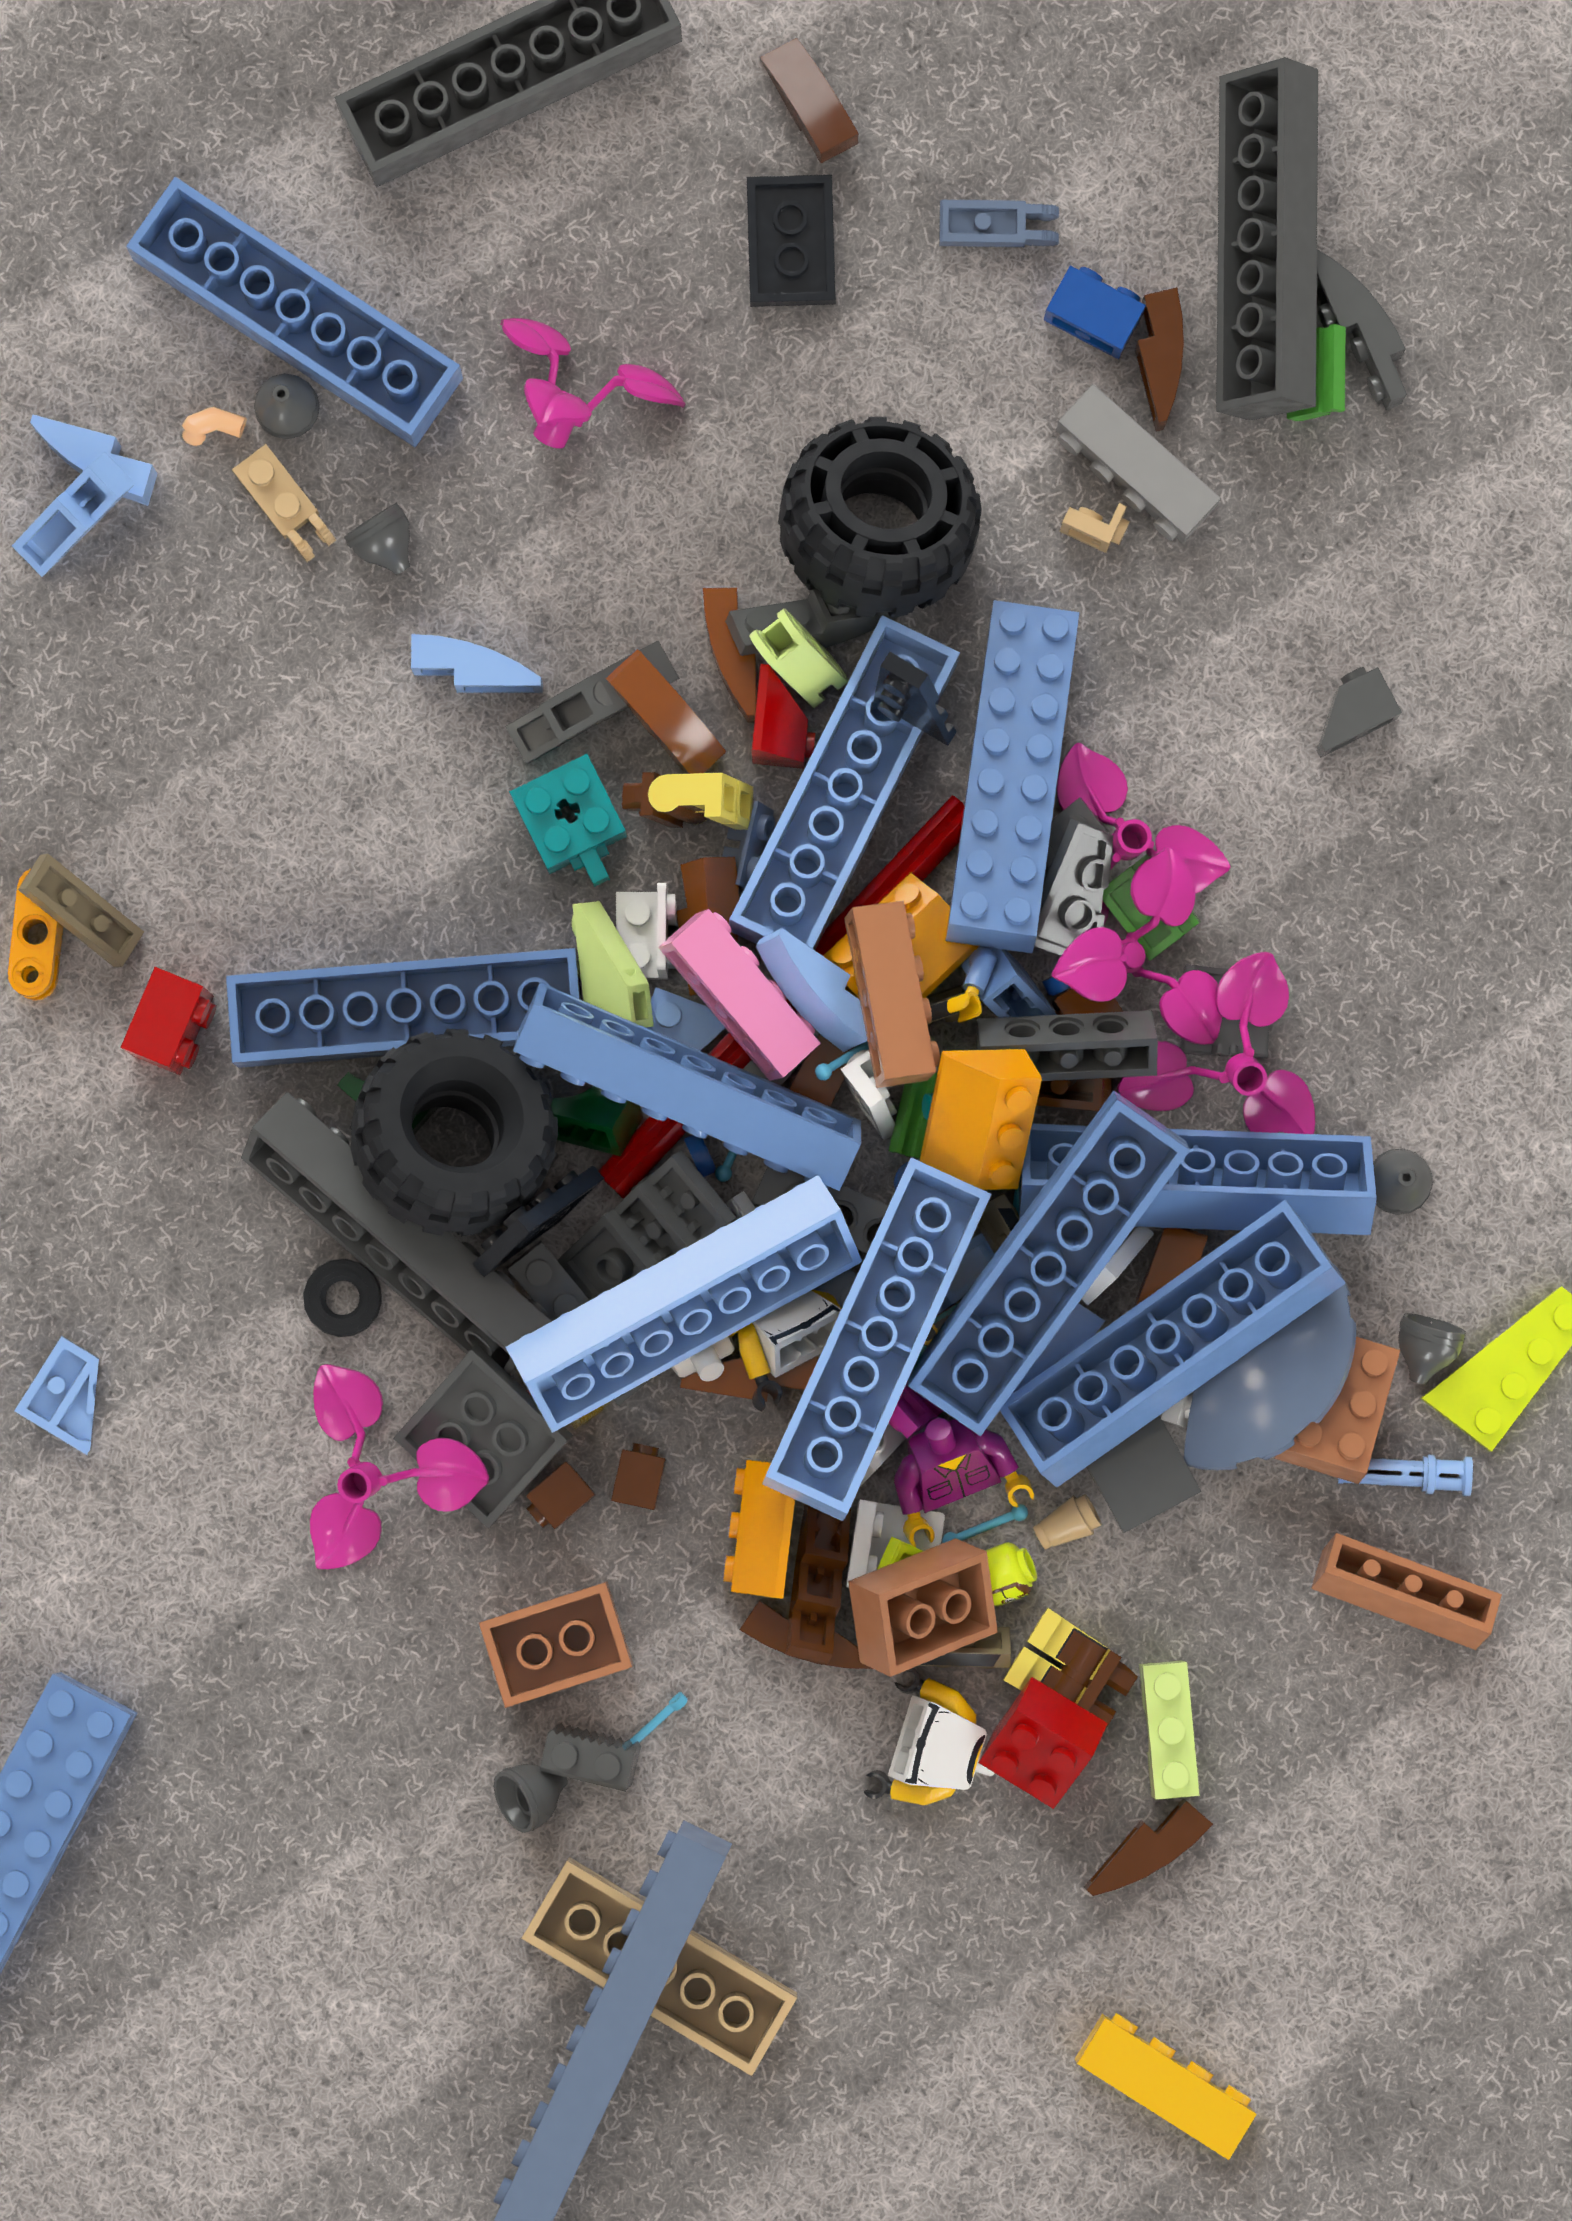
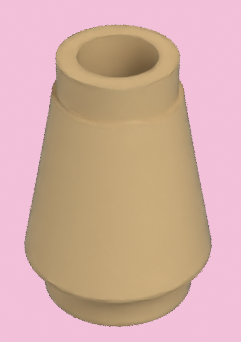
(1068, 1522)

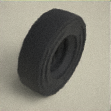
(369, 1297)

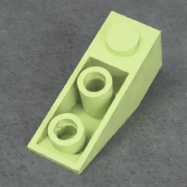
(607, 967)

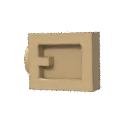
(1088, 527)

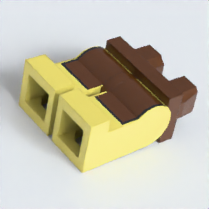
(690, 799)
(1084, 1666)

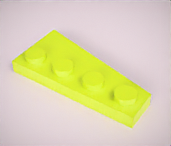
(1504, 1376)

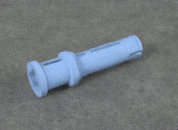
(1430, 1471)

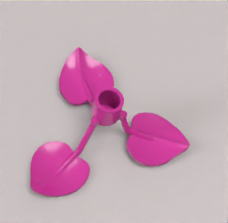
(560, 411)
(1105, 790)
(1099, 960)
(1252, 993)
(339, 1525)

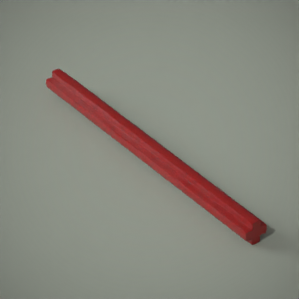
(917, 857)

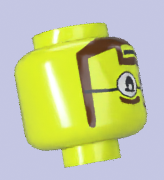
(1010, 1573)

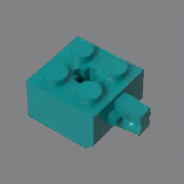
(575, 843)

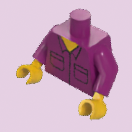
(949, 1465)

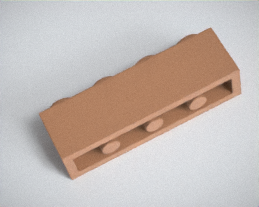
(891, 994)
(1406, 1591)

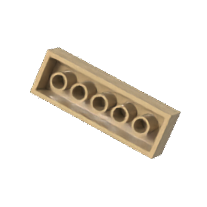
(709, 1992)

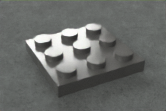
(495, 1420)

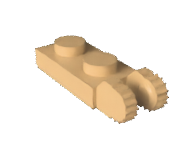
(281, 499)

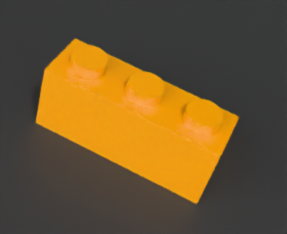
(931, 924)
(982, 1116)
(761, 1535)

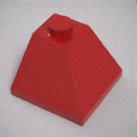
(779, 725)

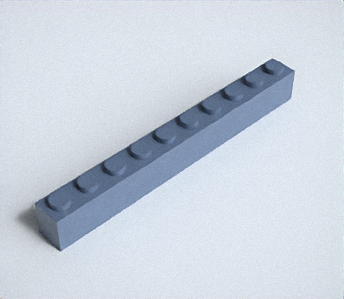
(615, 2025)

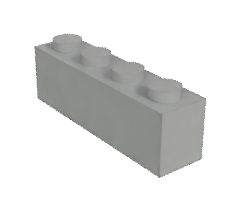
(1136, 464)

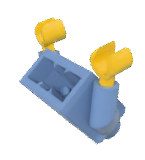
(1000, 985)

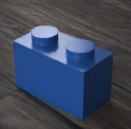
(1095, 311)

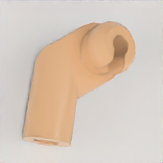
(209, 420)

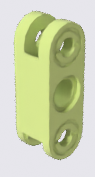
(798, 658)

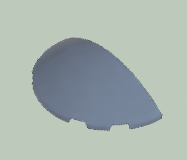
(1273, 1389)

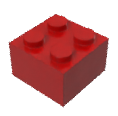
(169, 1022)
(1043, 1743)

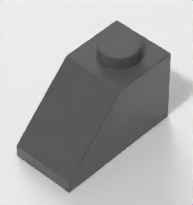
(1357, 709)

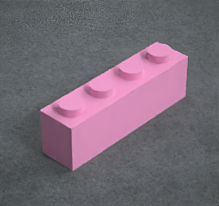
(740, 994)

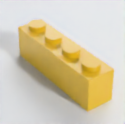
(1165, 2085)

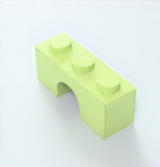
(1169, 1730)

